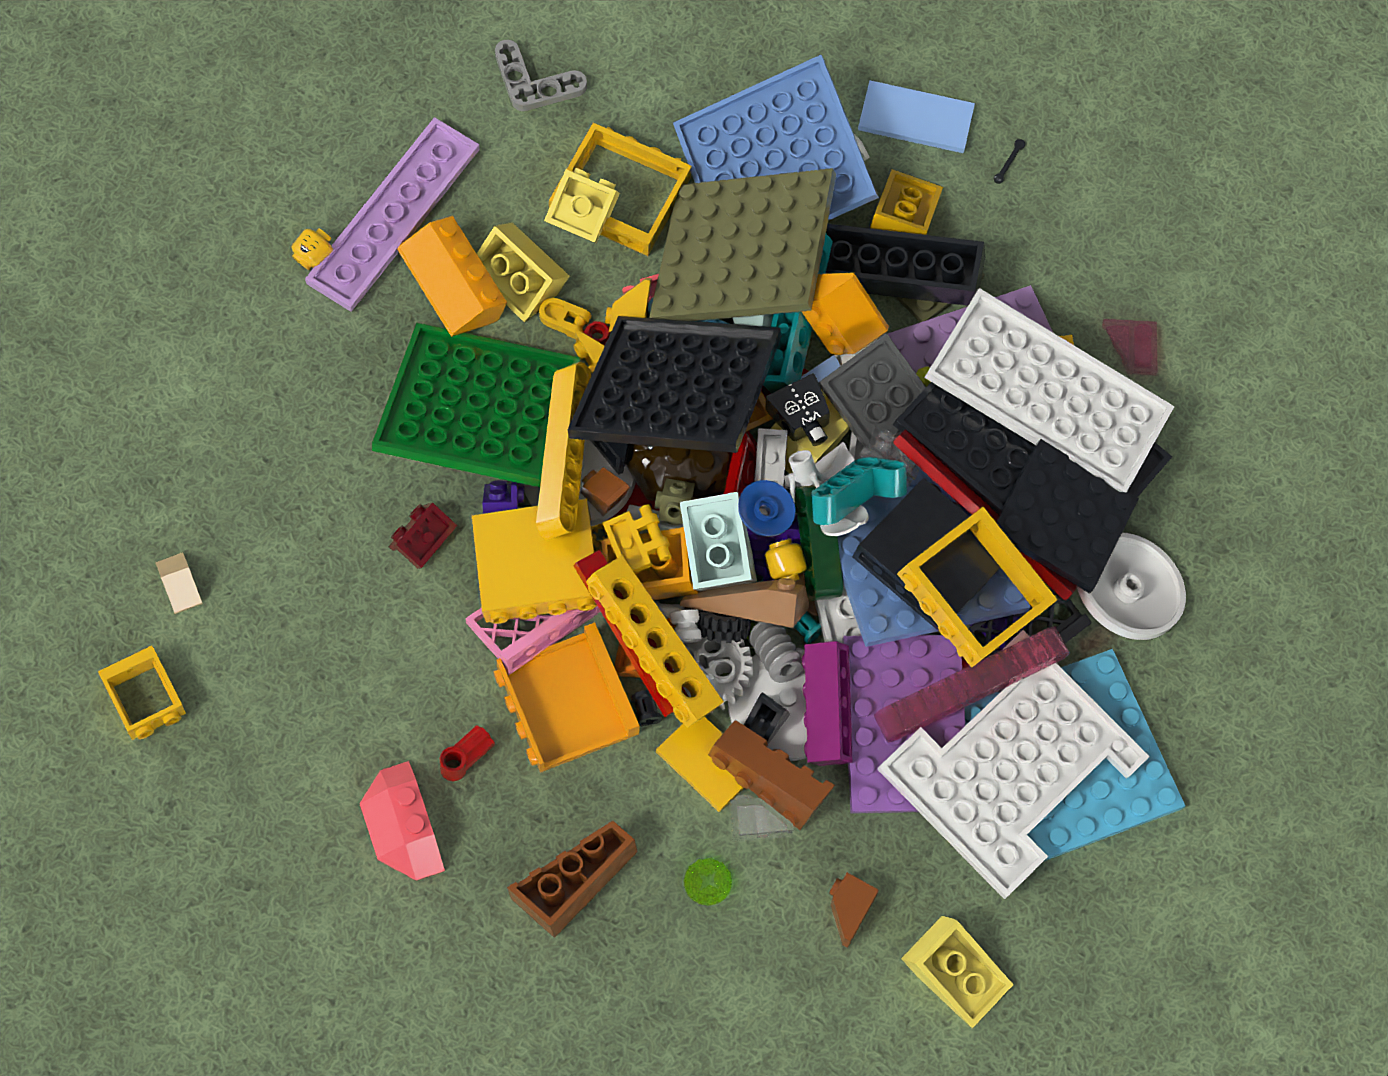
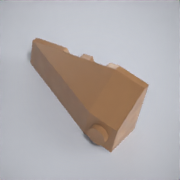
(770, 602)

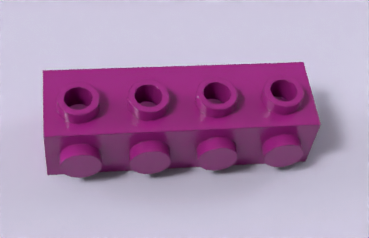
(827, 703)

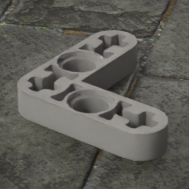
(526, 87)

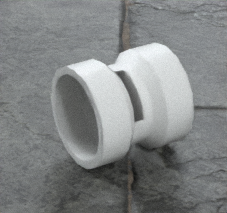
(685, 625)

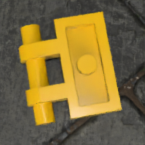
(627, 541)

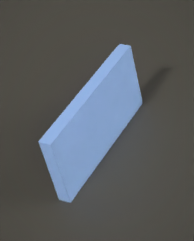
(916, 116)

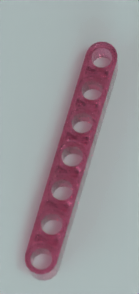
(971, 684)

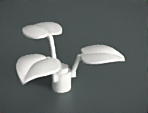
(809, 473)

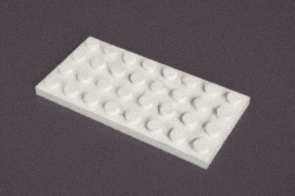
(1049, 390)

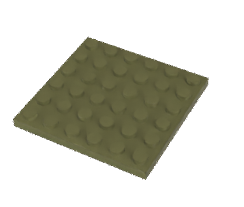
(744, 246)

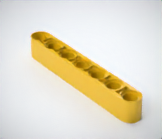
(562, 455)

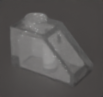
(756, 820)

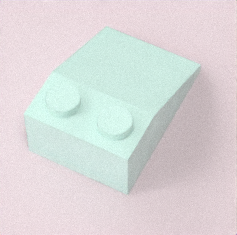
(717, 542)

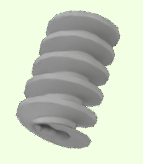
(776, 651)

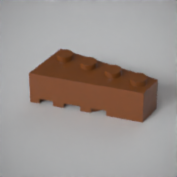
(769, 774)
(574, 878)

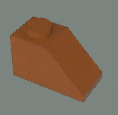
(603, 490)
(850, 905)

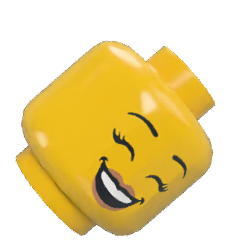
(311, 248)

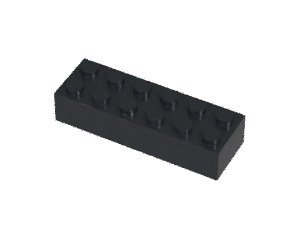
(908, 263)

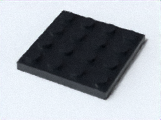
(1065, 516)

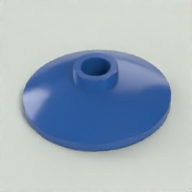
(774, 500)

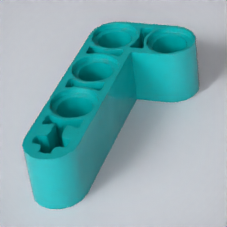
(855, 486)

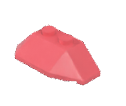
(401, 823)

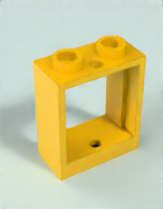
(130, 668)

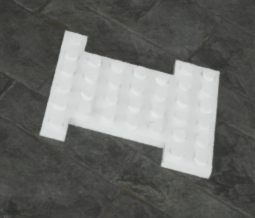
(1010, 770)

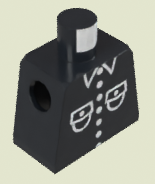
(800, 410)

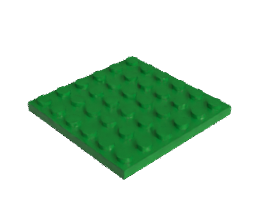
(471, 405)

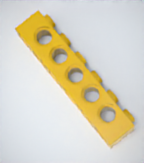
(654, 625)

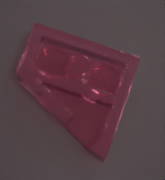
(1135, 344)

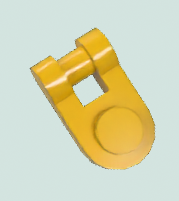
(555, 311)

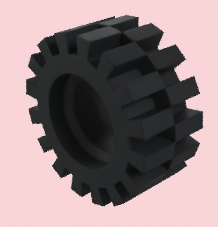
(723, 627)

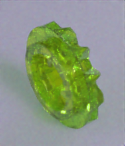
(709, 895)

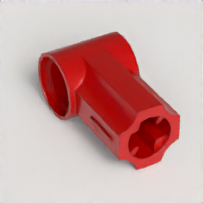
(465, 751)

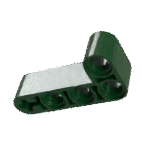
(820, 551)

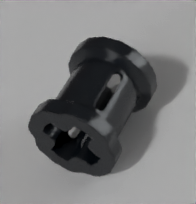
(648, 716)

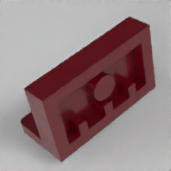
(423, 534)

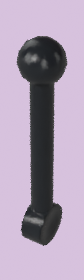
(1019, 145)

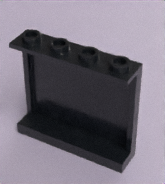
(912, 528)

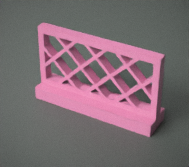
(531, 642)

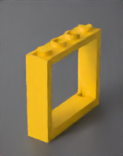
(648, 156)
(1007, 558)

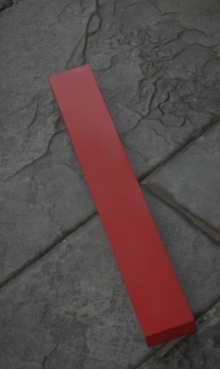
(970, 501)

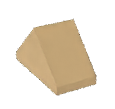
(179, 583)

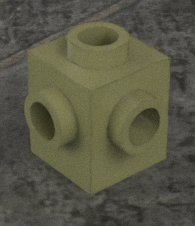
(669, 500)

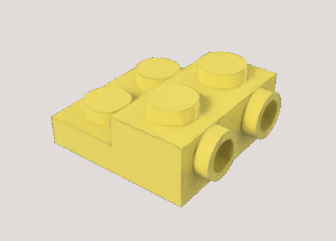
(582, 204)

